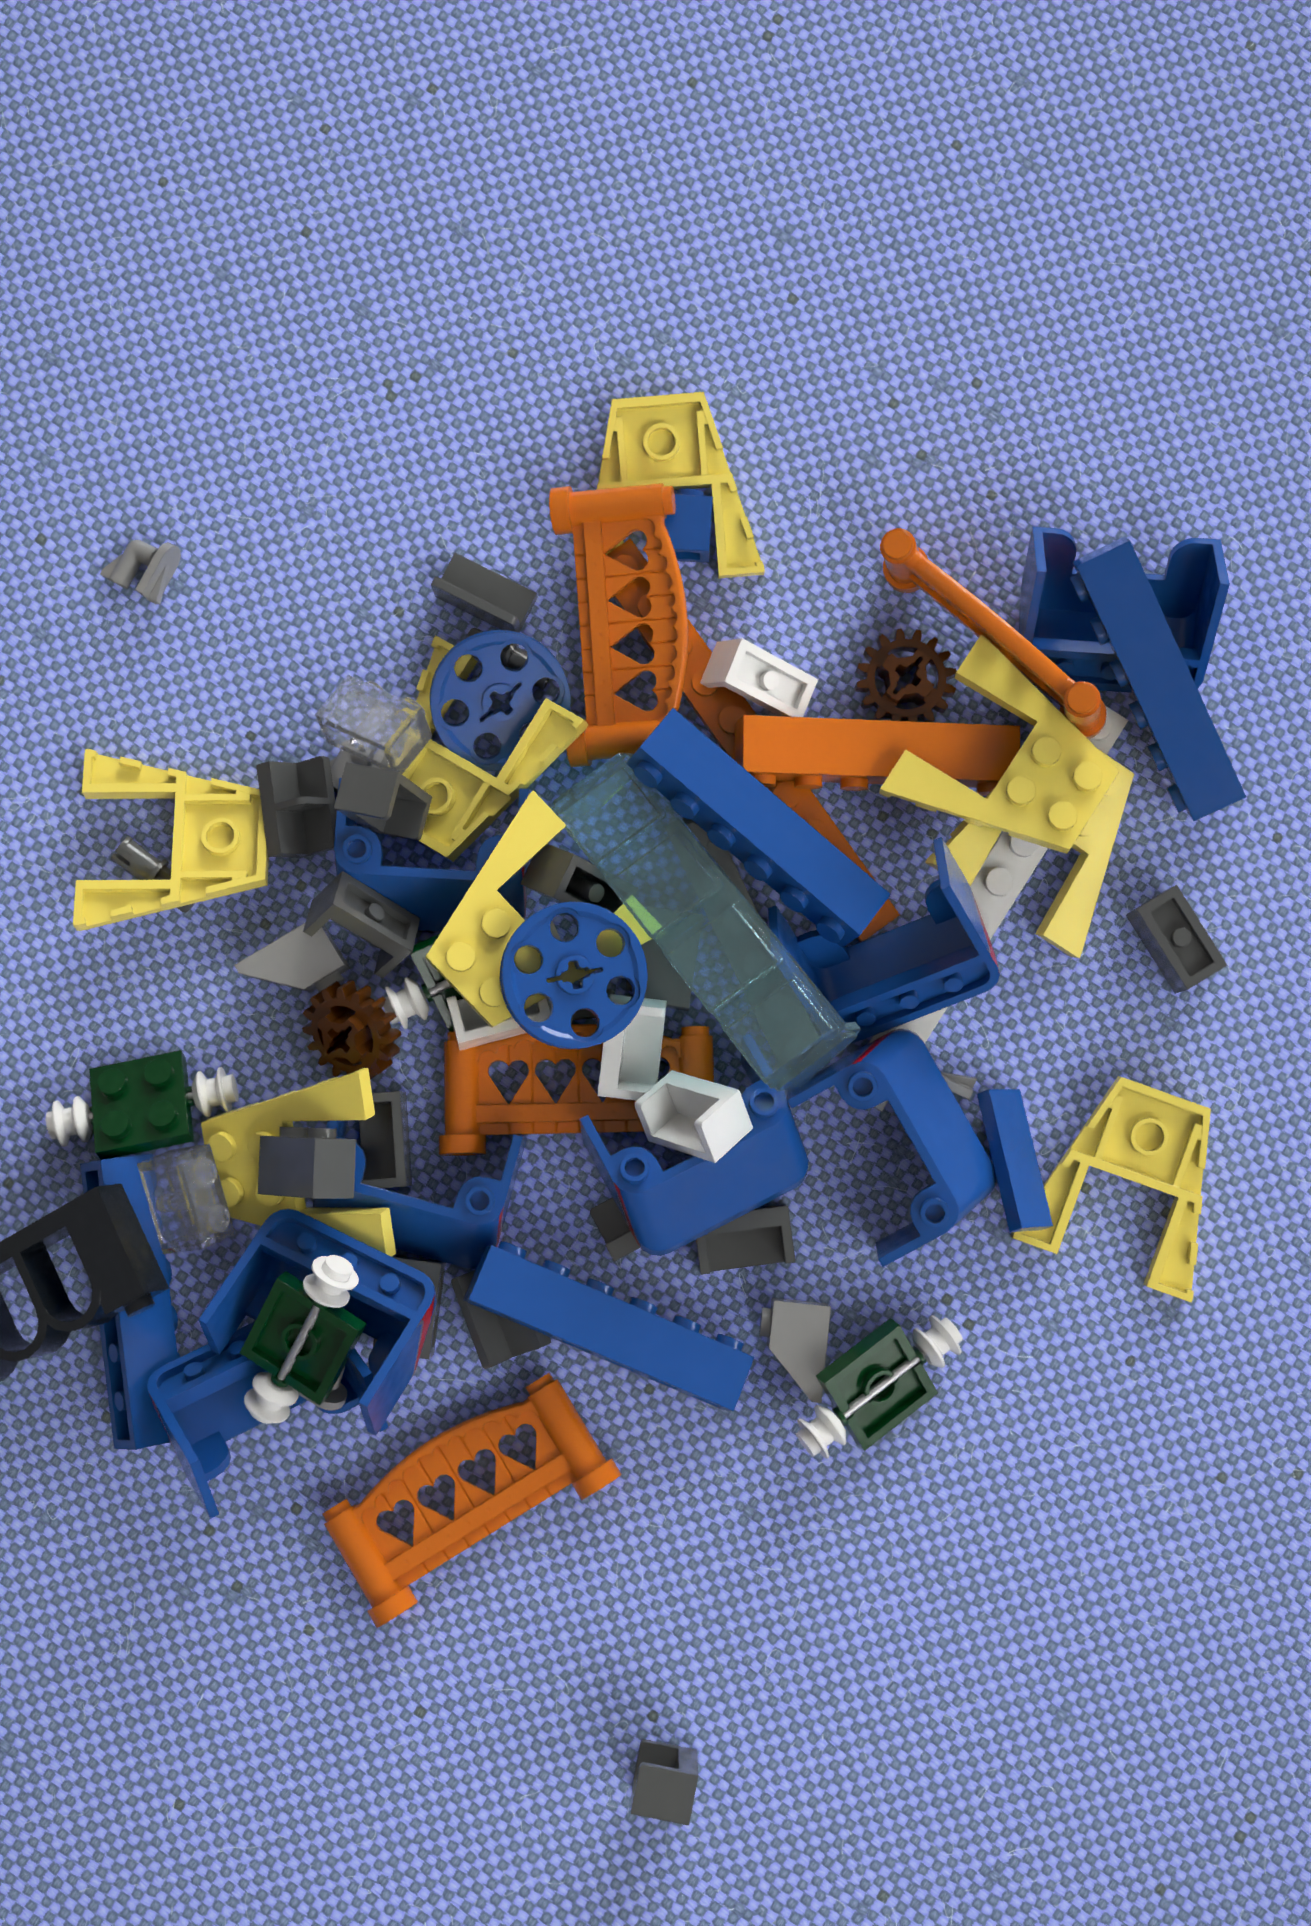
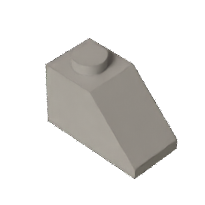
(298, 961)
(798, 1339)

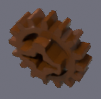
(891, 668)
(351, 1029)

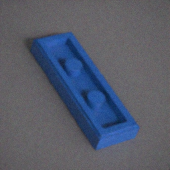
(1014, 1160)

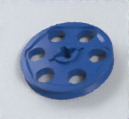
(493, 677)
(584, 953)

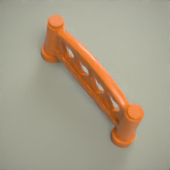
(598, 524)
(910, 570)
(478, 1108)
(388, 1564)

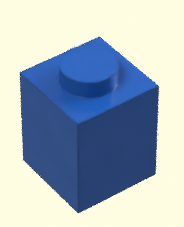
(691, 525)

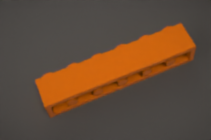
(867, 750)

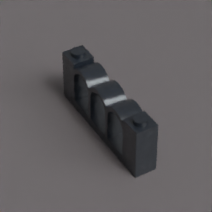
(114, 1257)

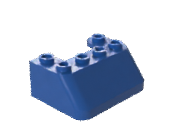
(1059, 624)

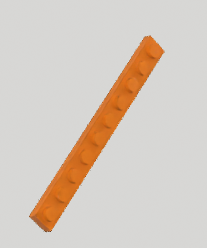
(720, 711)

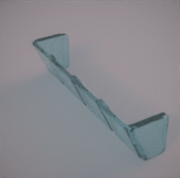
(704, 925)

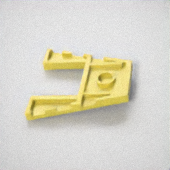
(678, 445)
(1047, 786)
(466, 796)
(215, 843)
(1073, 907)
(477, 933)
(1148, 1141)
(236, 1149)

